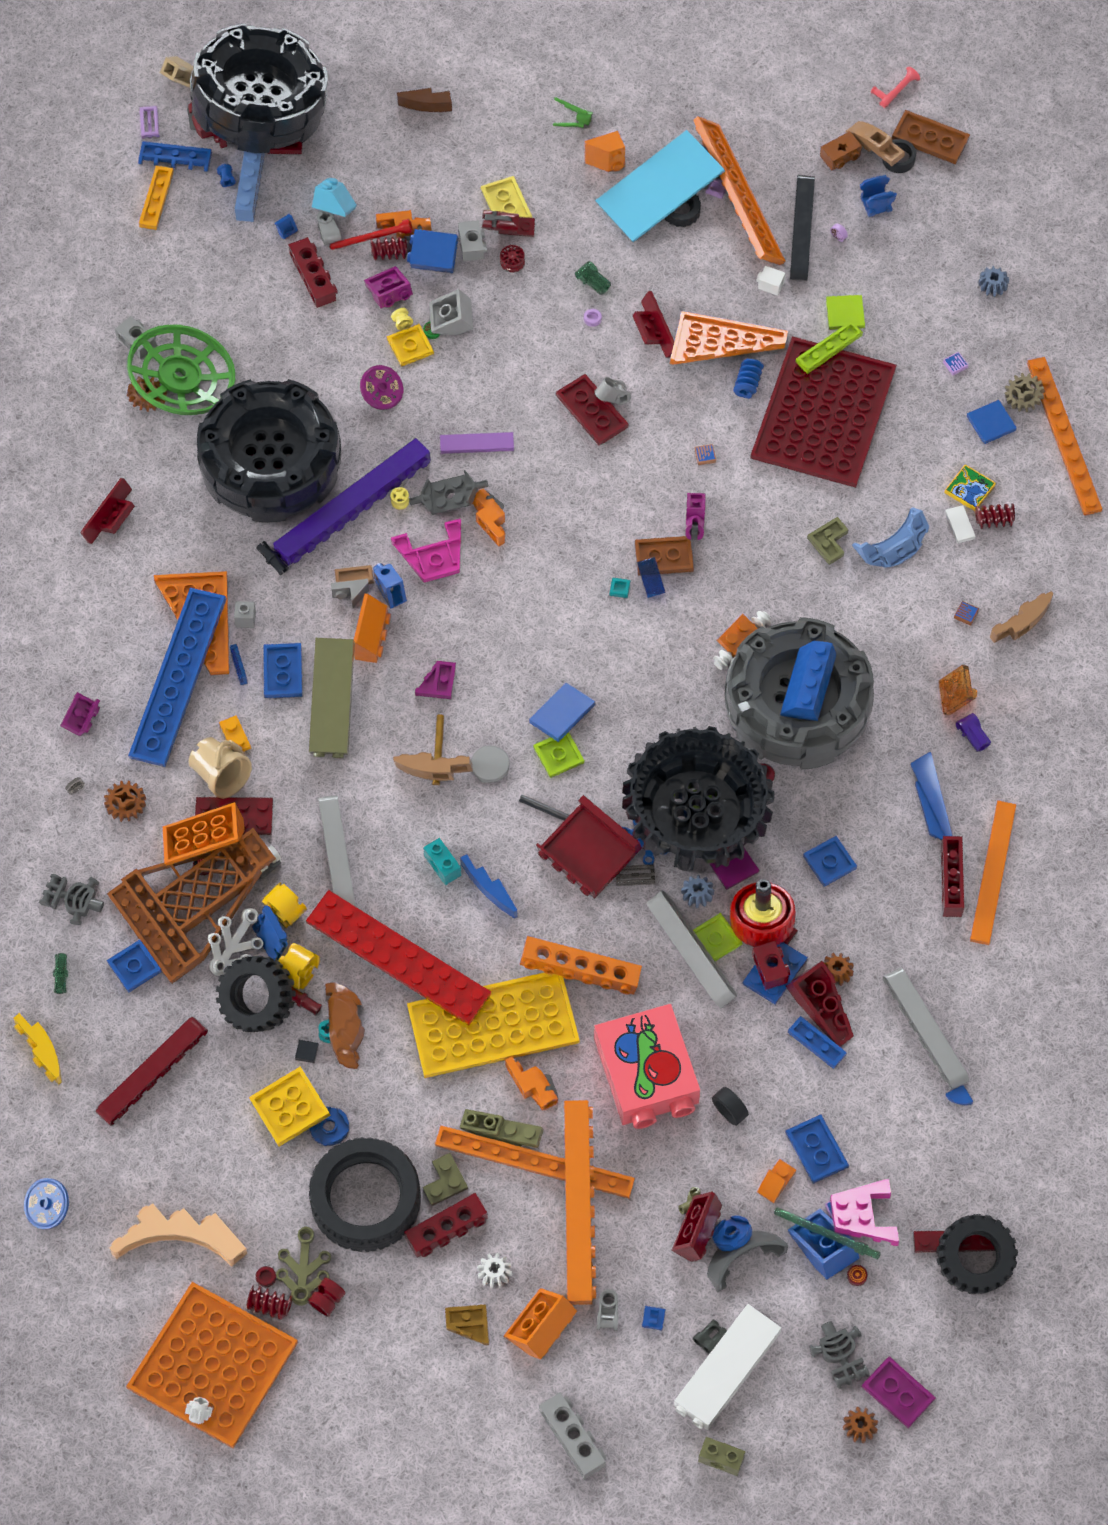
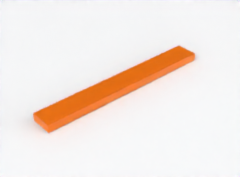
(993, 873)

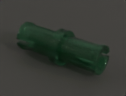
(60, 973)

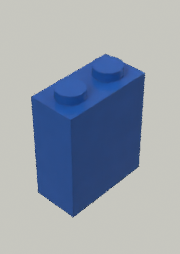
(433, 251)

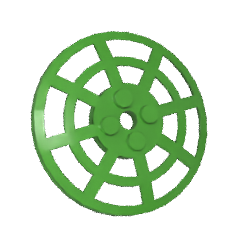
(179, 363)

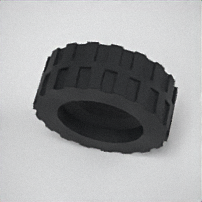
(689, 218)

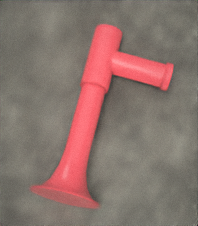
(911, 75)

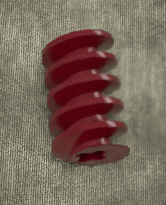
(389, 248)
(995, 515)
(268, 1303)

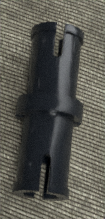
(272, 558)

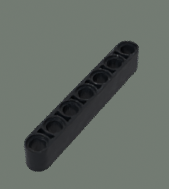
(802, 227)

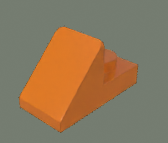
(776, 1180)

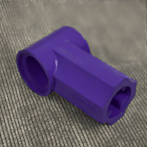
(971, 728)

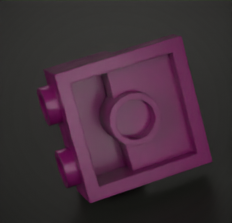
(389, 287)

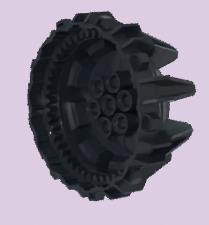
(712, 766)

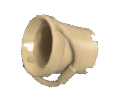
(220, 766)

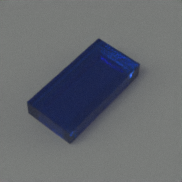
(651, 577)
(238, 664)

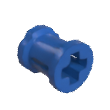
(226, 176)

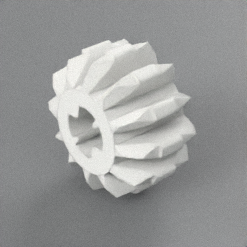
(488, 1276)

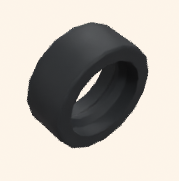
(902, 167)
(730, 1106)

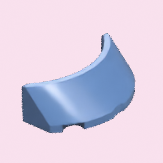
(900, 545)

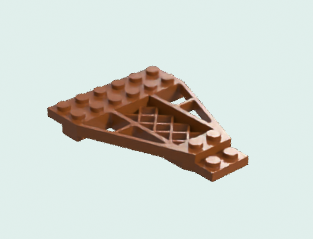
(160, 930)

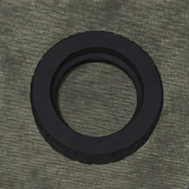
(358, 1152)

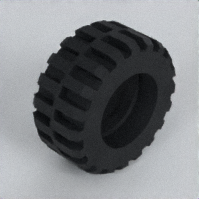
(232, 999)
(996, 1234)

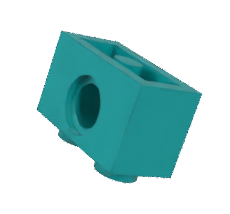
(442, 861)

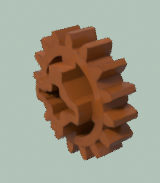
(138, 400)
(127, 807)

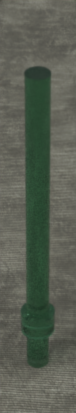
(859, 1247)

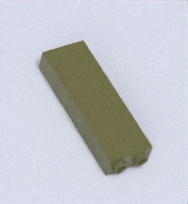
(331, 697)

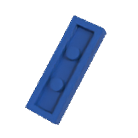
(817, 1042)

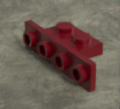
(653, 325)
(110, 513)

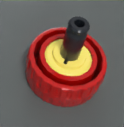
(762, 913)

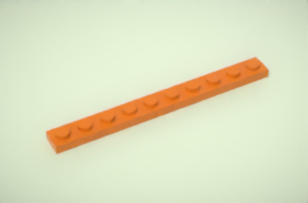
(1065, 438)
(527, 1160)

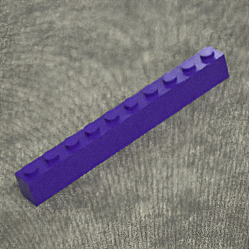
(352, 501)

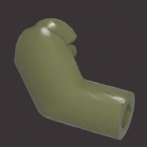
(694, 1191)

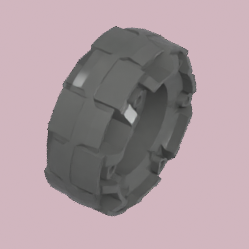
(754, 686)

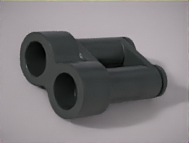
(704, 1341)

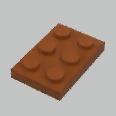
(671, 553)

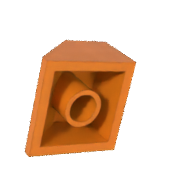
(606, 152)

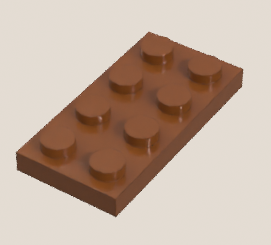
(931, 136)

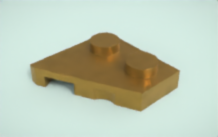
(468, 1322)

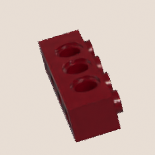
(299, 252)
(952, 876)
(470, 1205)

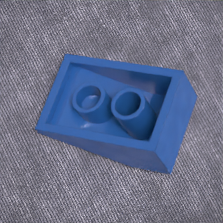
(823, 1253)

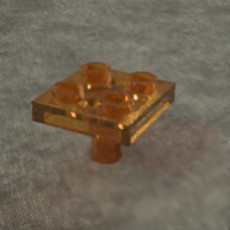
(956, 685)

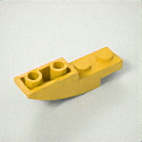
(43, 1049)

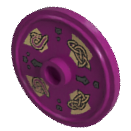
(381, 387)

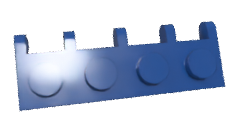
(175, 155)

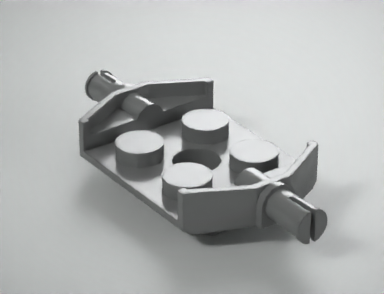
(435, 494)

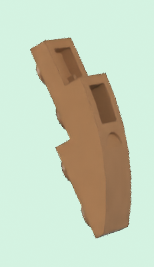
(878, 141)
(1028, 616)
(425, 767)

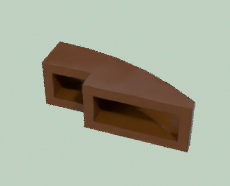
(425, 100)

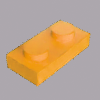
(233, 731)

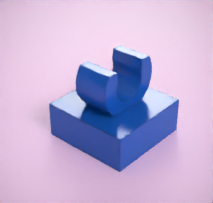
(286, 226)
(653, 1318)

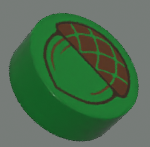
(427, 330)

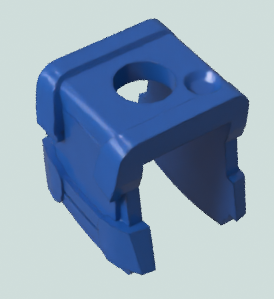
(874, 195)

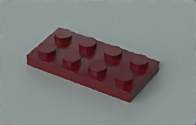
(594, 415)
(255, 811)

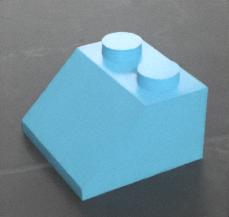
(333, 198)

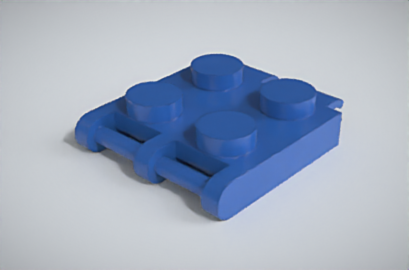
(271, 933)

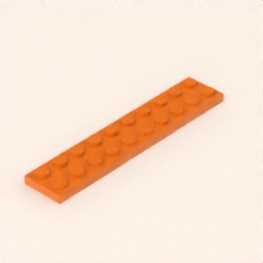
(739, 192)

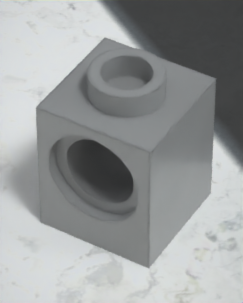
(244, 614)

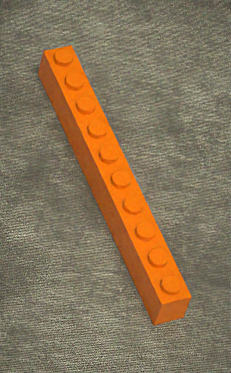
(578, 1208)

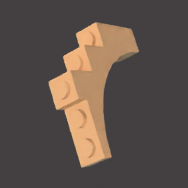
(181, 1226)

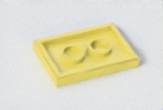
(506, 197)

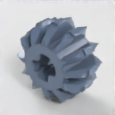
(993, 281)
(702, 896)

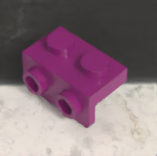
(80, 714)

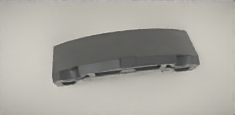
(721, 1259)

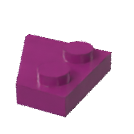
(439, 681)

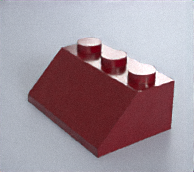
(698, 1226)

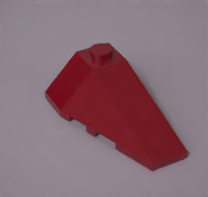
(819, 998)

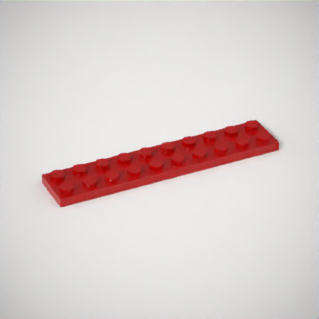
(398, 957)

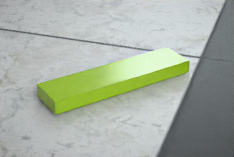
(829, 347)

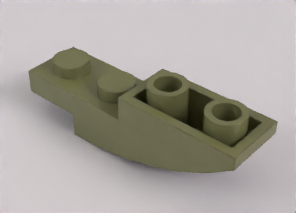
(502, 1130)

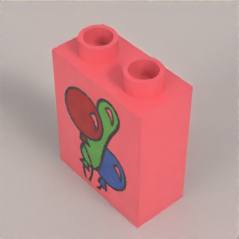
(647, 1066)

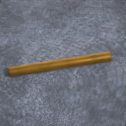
(438, 741)

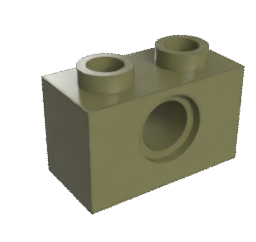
(721, 1456)

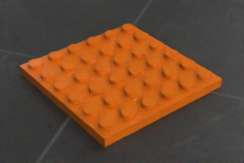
(215, 1355)

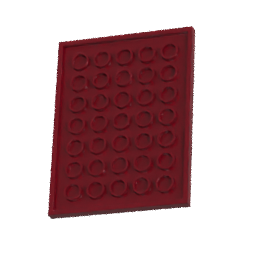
(825, 417)

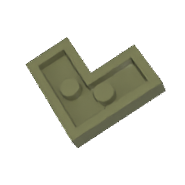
(825, 540)
(450, 1181)

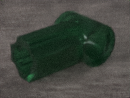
(589, 275)

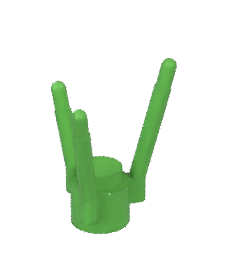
(583, 116)

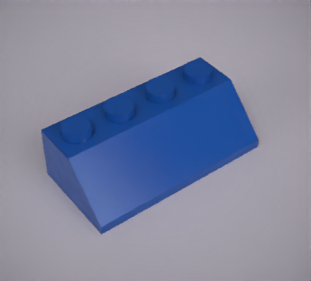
(809, 681)

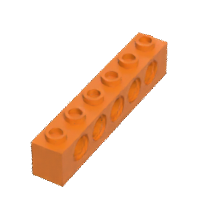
(590, 961)

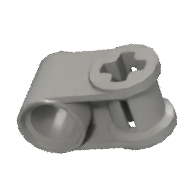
(328, 229)
(613, 391)
(608, 1314)

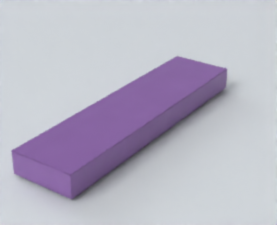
(476, 442)

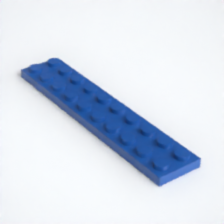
(177, 677)

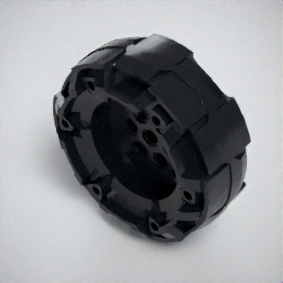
(258, 88)
(269, 413)

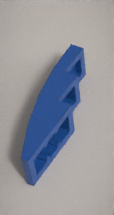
(492, 890)

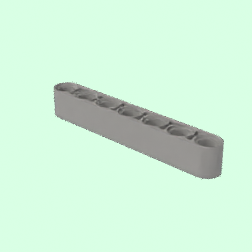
(336, 848)
(691, 949)
(927, 1029)

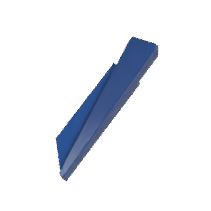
(931, 797)

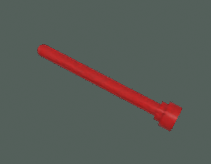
(403, 227)

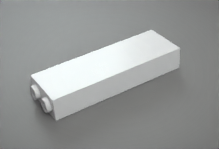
(727, 1367)

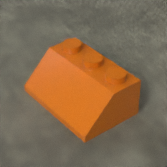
(371, 629)
(541, 1323)

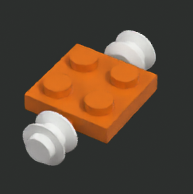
(736, 634)

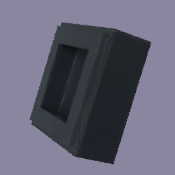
(306, 1051)

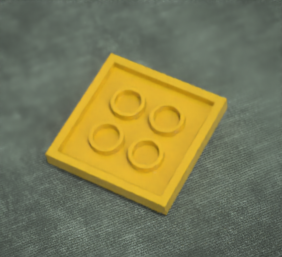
(289, 1106)

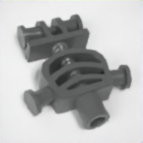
(85, 902)
(833, 1339)

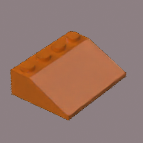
(202, 833)

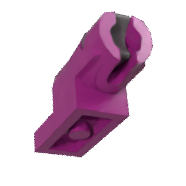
(695, 516)

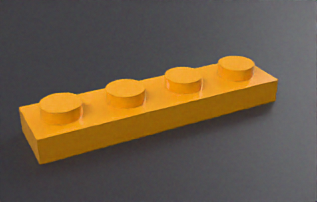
(156, 197)

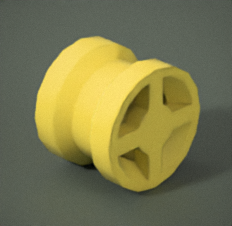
(401, 318)
(398, 494)

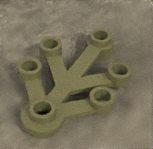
(303, 1270)

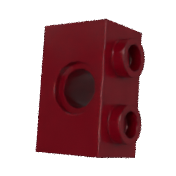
(770, 976)

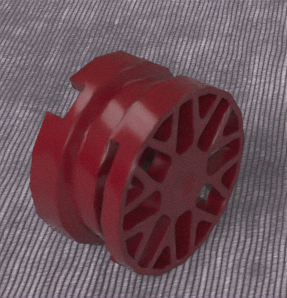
(512, 259)

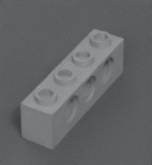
(561, 1405)

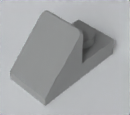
(354, 588)

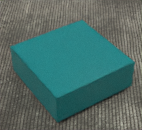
(619, 587)

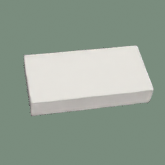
(960, 524)

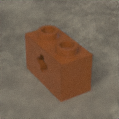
(840, 151)

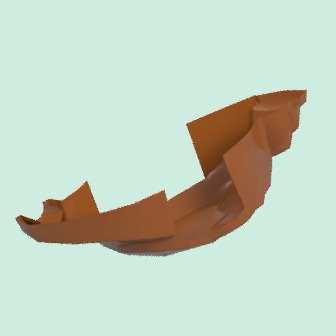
(344, 1024)

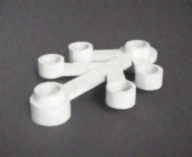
(232, 943)

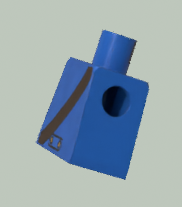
(386, 578)

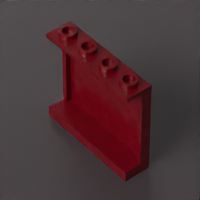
(589, 848)

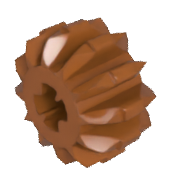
(843, 964)
(867, 1428)

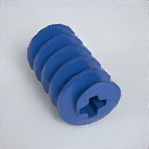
(748, 378)

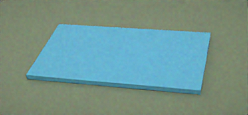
(660, 186)

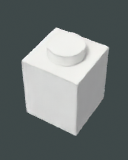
(771, 280)

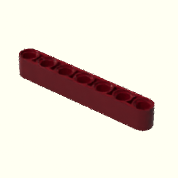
(153, 1068)

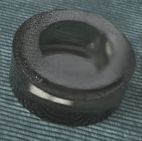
(75, 785)

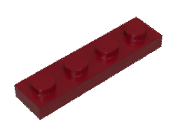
(929, 1241)

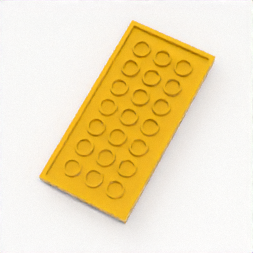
(515, 1021)

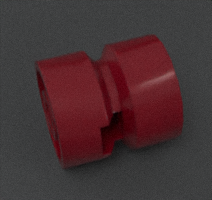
(326, 1297)

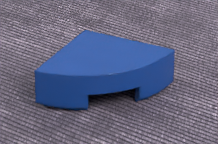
(959, 1096)

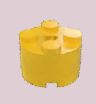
(284, 904)
(300, 964)

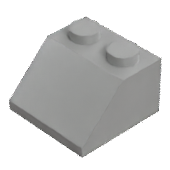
(451, 314)

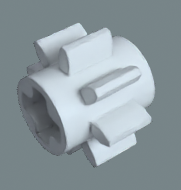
(198, 1410)

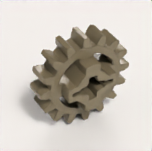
(1026, 394)

